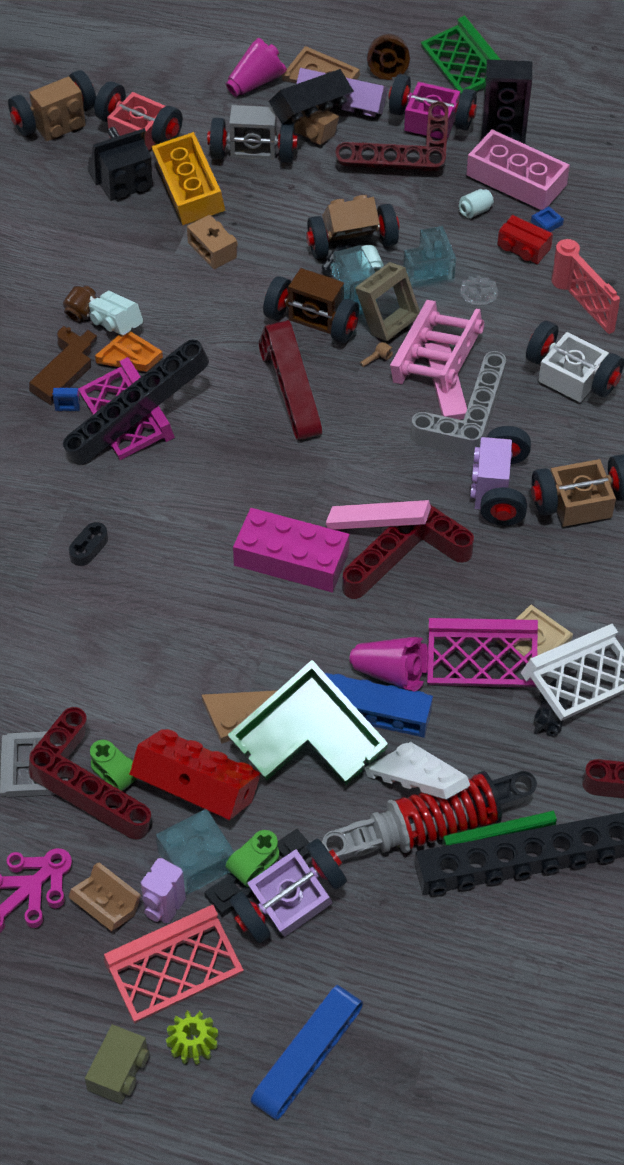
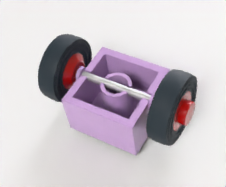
(491, 475)
(289, 892)

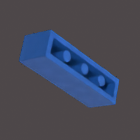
(387, 705)

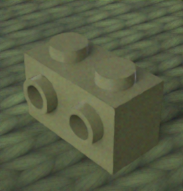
(117, 1064)

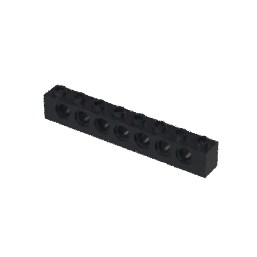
(515, 846)

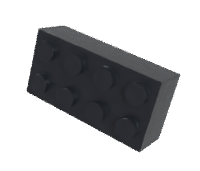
(507, 98)

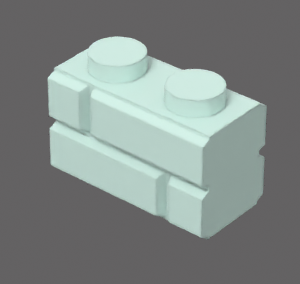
(115, 313)

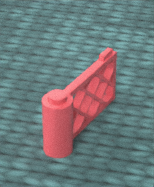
(568, 274)

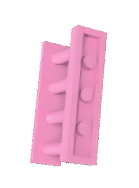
(422, 332)

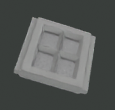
(15, 765)

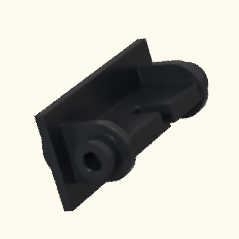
(546, 717)

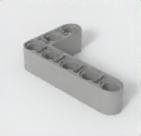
(465, 434)

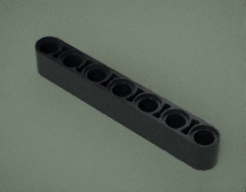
(136, 402)

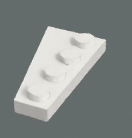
(419, 769)

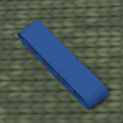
(306, 1052)

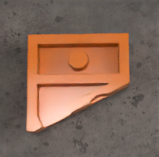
(140, 352)

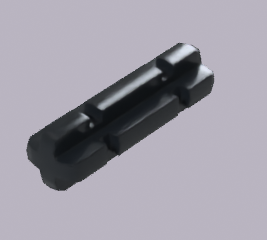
(326, 267)

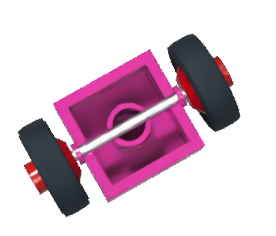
(461, 108)

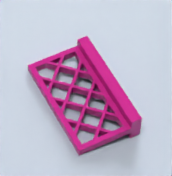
(156, 417)
(481, 629)

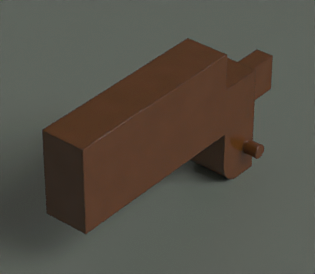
(66, 367)

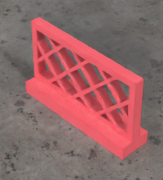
(161, 940)

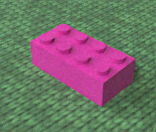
(291, 549)

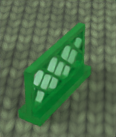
(468, 38)

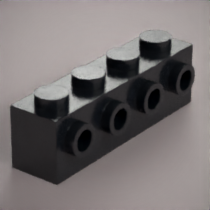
(311, 97)

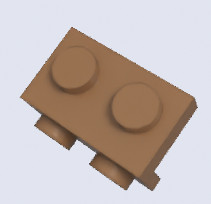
(106, 897)

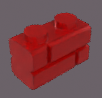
(525, 239)

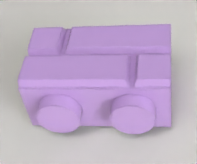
(163, 891)

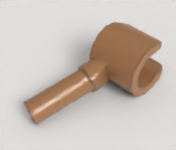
(382, 350)

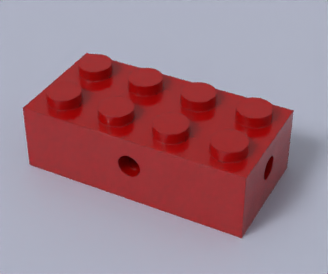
(195, 773)

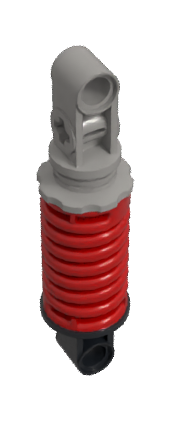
(429, 817)

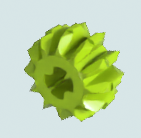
(192, 1048)

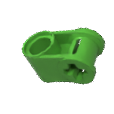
(111, 764)
(254, 856)

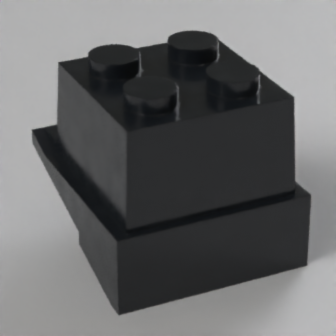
(121, 164)

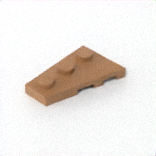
(319, 62)
(231, 709)

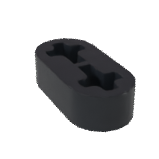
(91, 545)

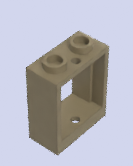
(377, 284)

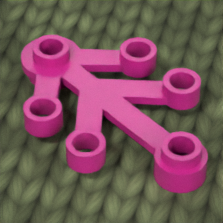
(32, 884)

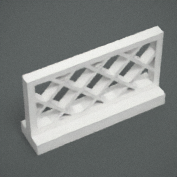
(569, 655)

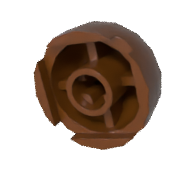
(388, 56)

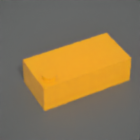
(188, 178)

